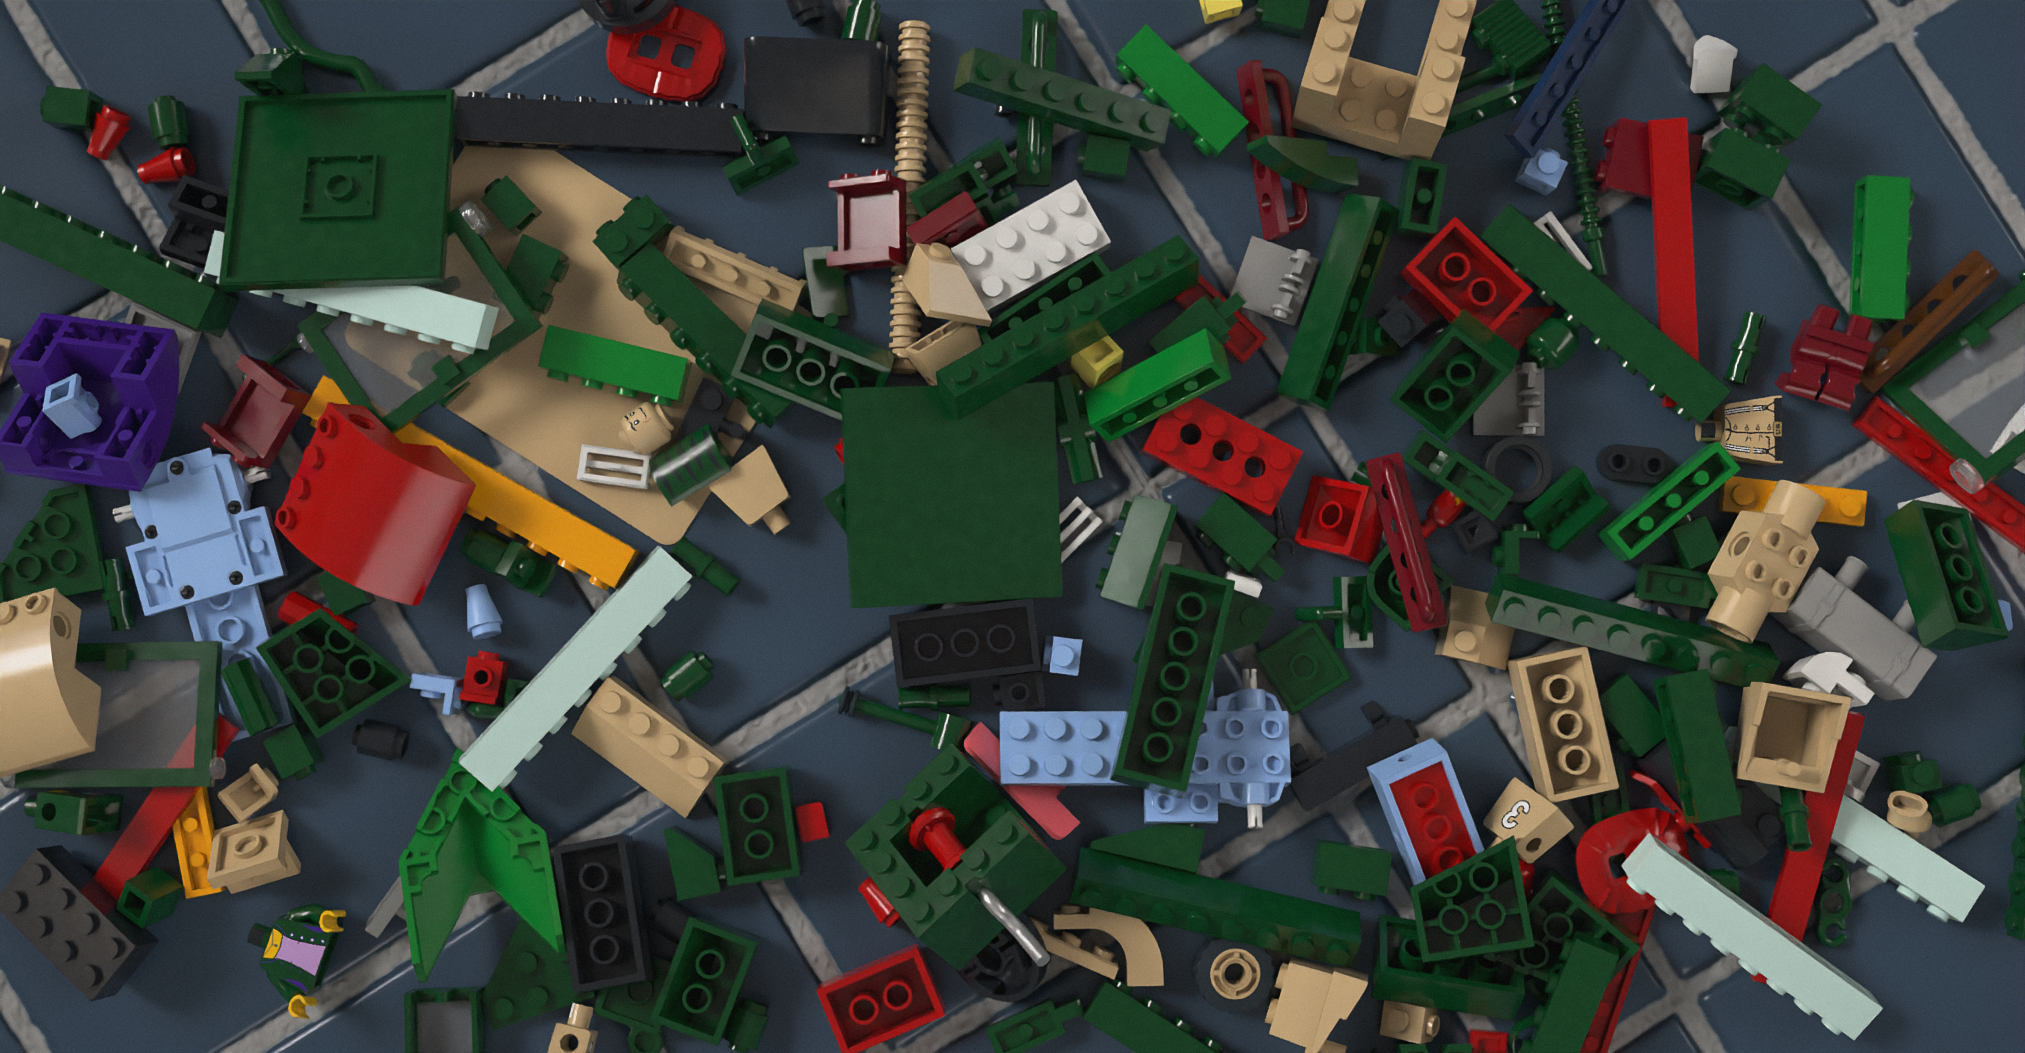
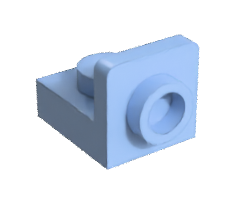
(435, 685)

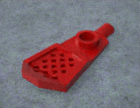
(1665, 799)

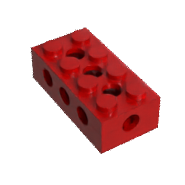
(1244, 443)

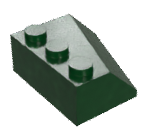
(328, 670)
(1474, 907)
(1555, 914)

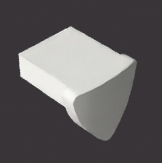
(1712, 65)
(1860, 776)

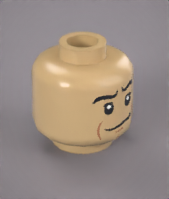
(645, 428)

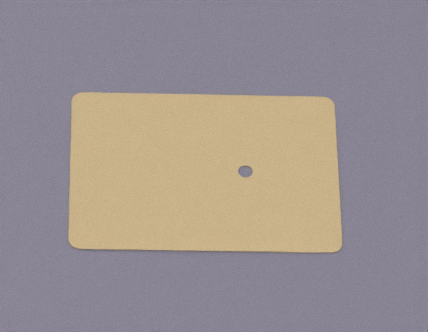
(552, 417)

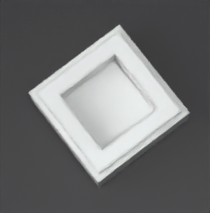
(1244, 583)

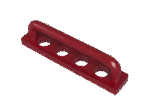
(1268, 183)
(1429, 610)

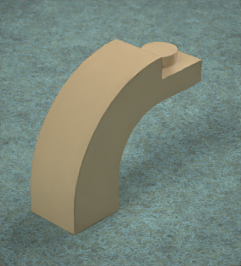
(1140, 948)

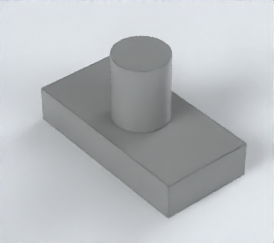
(389, 906)

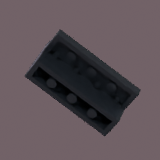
(197, 212)
(1738, 838)

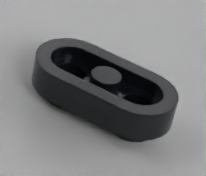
(1634, 464)

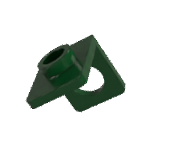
(1373, 339)

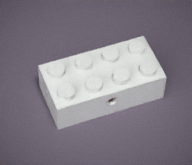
(1031, 247)

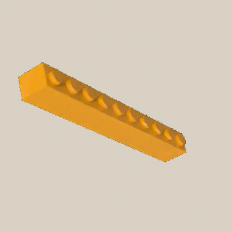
(516, 507)

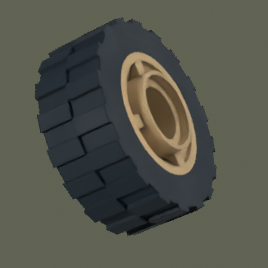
(1236, 994)

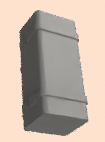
(1840, 621)

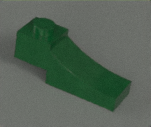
(971, 174)
(1456, 475)

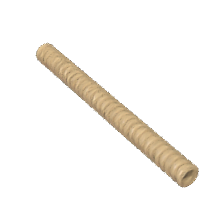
(910, 168)

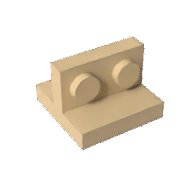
(252, 853)

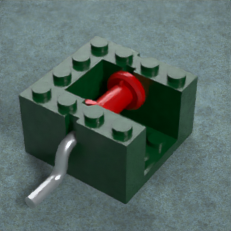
(957, 860)

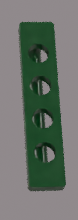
(1487, 104)
(1034, 169)

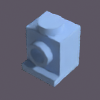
(1542, 171)
(71, 407)
(1062, 655)

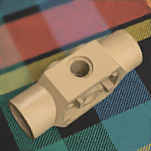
(1764, 560)

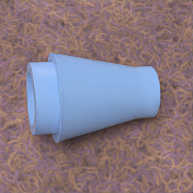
(482, 614)

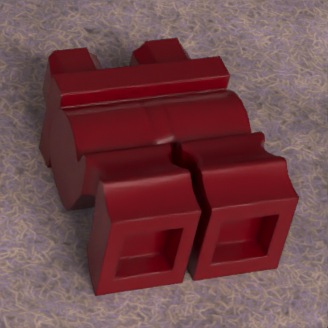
(1831, 351)

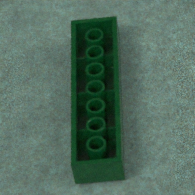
(114, 263)

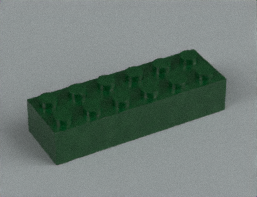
(1172, 681)

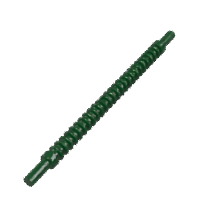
(1593, 233)

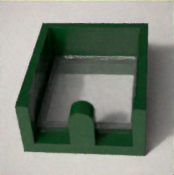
(444, 1020)

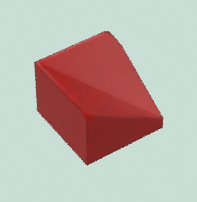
(811, 821)

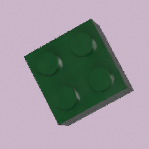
(1769, 108)
(1740, 168)

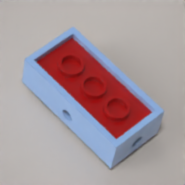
(1425, 810)

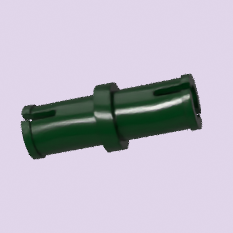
(1745, 348)
(705, 566)
(117, 594)
(934, 696)
(1795, 816)

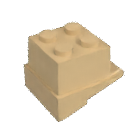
(1788, 735)
(1313, 1002)

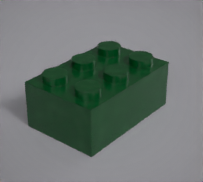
(1455, 376)
(758, 825)

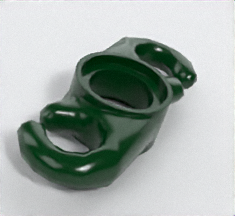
(1822, 917)

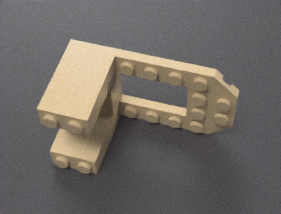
(1379, 104)

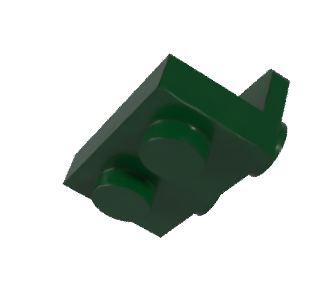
(1565, 510)

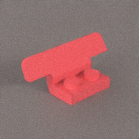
(1037, 801)

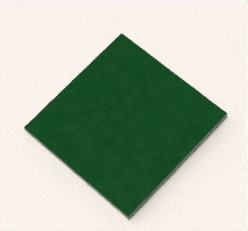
(339, 190)
(947, 502)

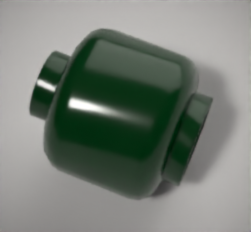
(1552, 343)

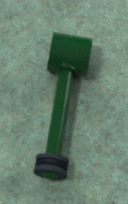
(944, 730)

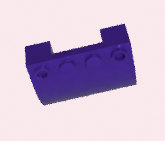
(129, 373)

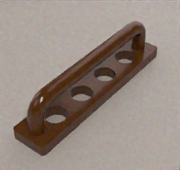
(1978, 275)

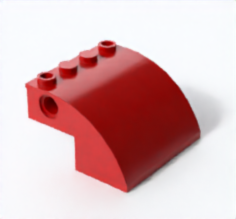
(373, 505)

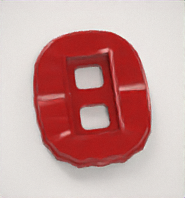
(658, 75)
(1616, 836)

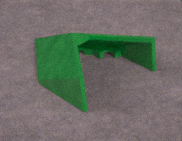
(468, 847)

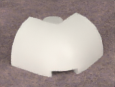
(1828, 675)

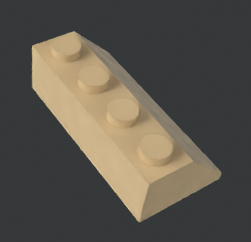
(1563, 724)
(648, 745)

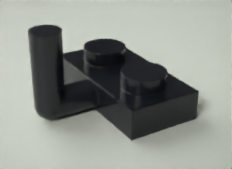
(710, 407)

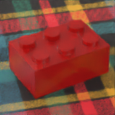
(1463, 273)
(881, 999)

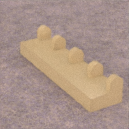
(731, 271)

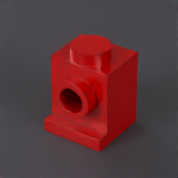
(493, 689)

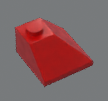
(1340, 520)

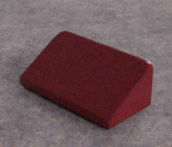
(949, 223)

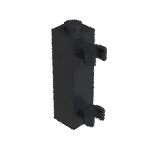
(1348, 763)

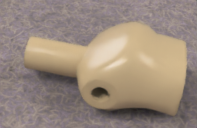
(1908, 813)

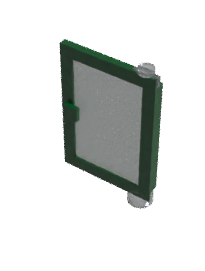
(406, 376)
(1972, 393)
(152, 719)

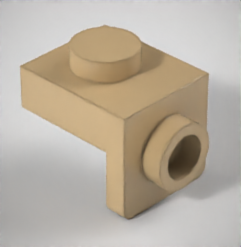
(250, 793)
(1409, 1022)

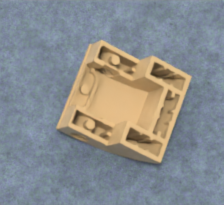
(44, 701)

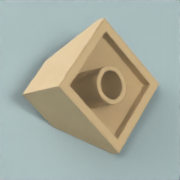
(942, 286)
(1470, 632)

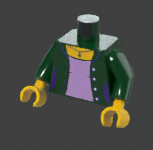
(298, 952)

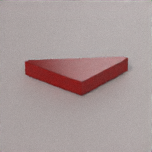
(1521, 323)

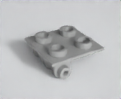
(1274, 280)
(1514, 405)

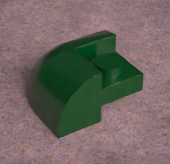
(1385, 589)

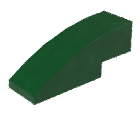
(1306, 163)

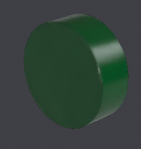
(644, 1042)

